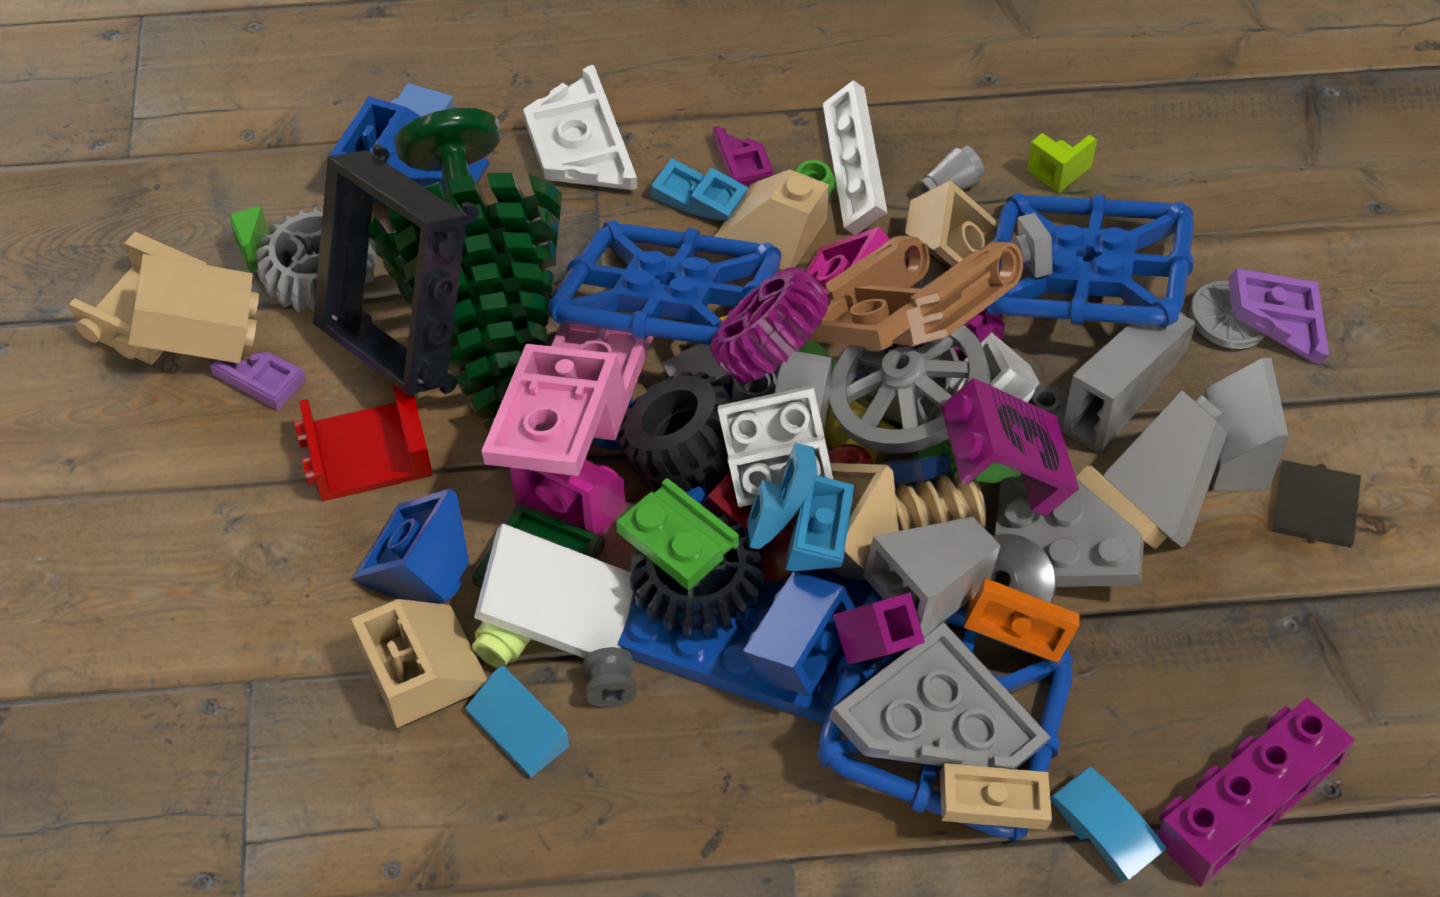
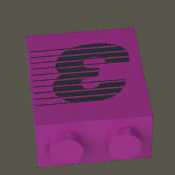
(1001, 428)

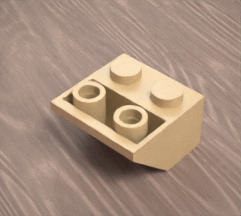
(417, 657)

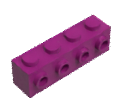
(1252, 790)

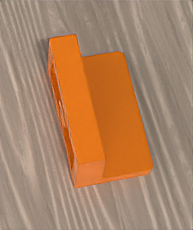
(1021, 620)

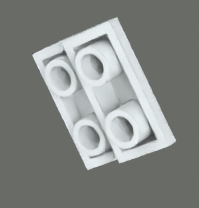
(762, 435)

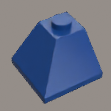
(418, 551)

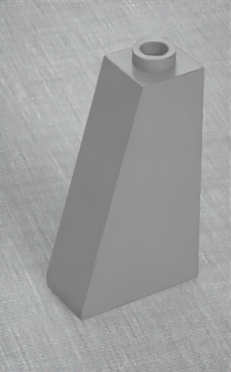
(1121, 379)

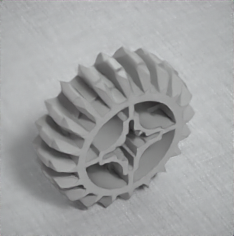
(296, 241)

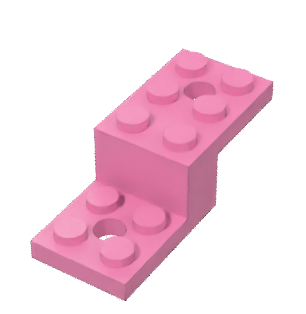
(565, 399)

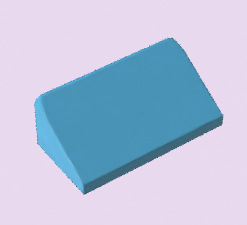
(821, 526)
(518, 722)

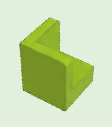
(1058, 162)

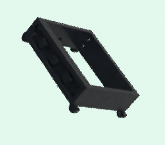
(342, 264)

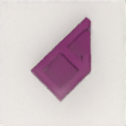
(741, 159)

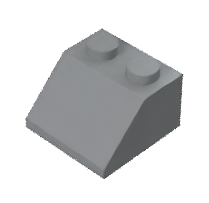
(1253, 425)

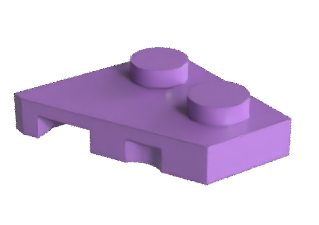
(1281, 309)

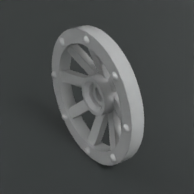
(902, 377)

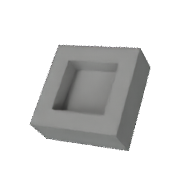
(1035, 245)

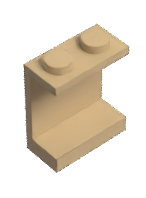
(113, 316)

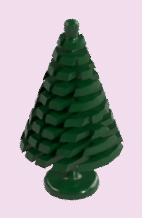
(503, 263)

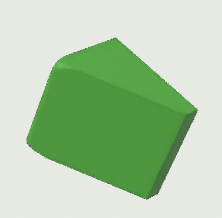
(248, 228)

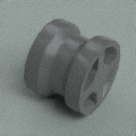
(609, 677)

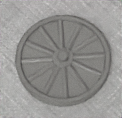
(1215, 320)

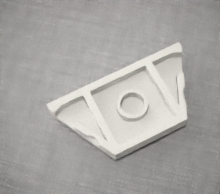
(579, 136)

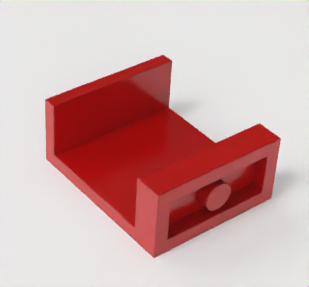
(364, 448)

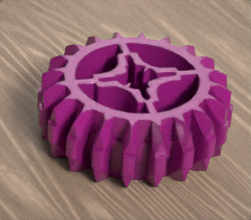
(769, 325)

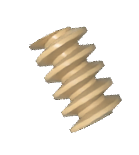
(938, 502)

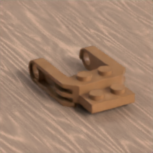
(877, 307)

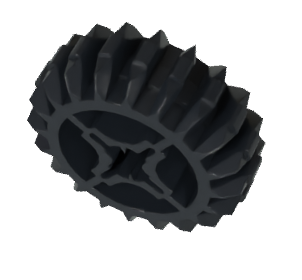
(710, 602)

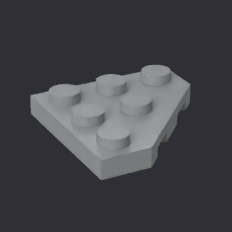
(1080, 536)
(939, 709)

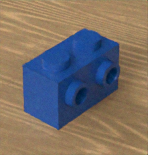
(798, 633)

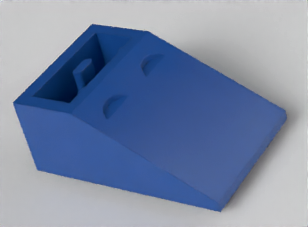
(378, 125)

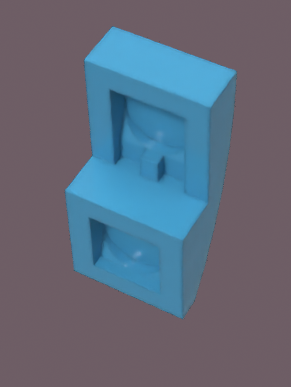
(701, 195)
(778, 503)
(1109, 821)

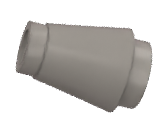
(959, 166)

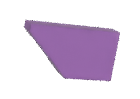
(262, 377)

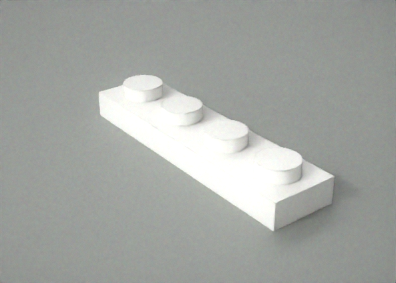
(854, 158)

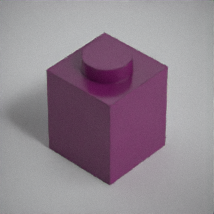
(879, 628)

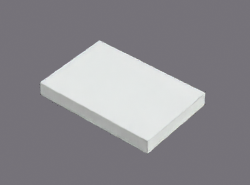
(553, 594)

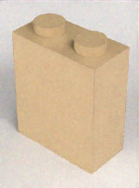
(193, 309)

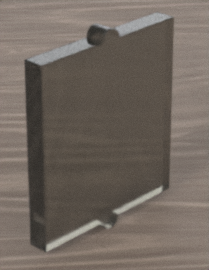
(1316, 503)

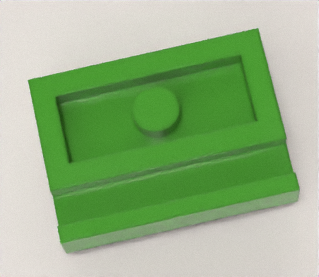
(677, 534)

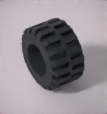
(677, 432)

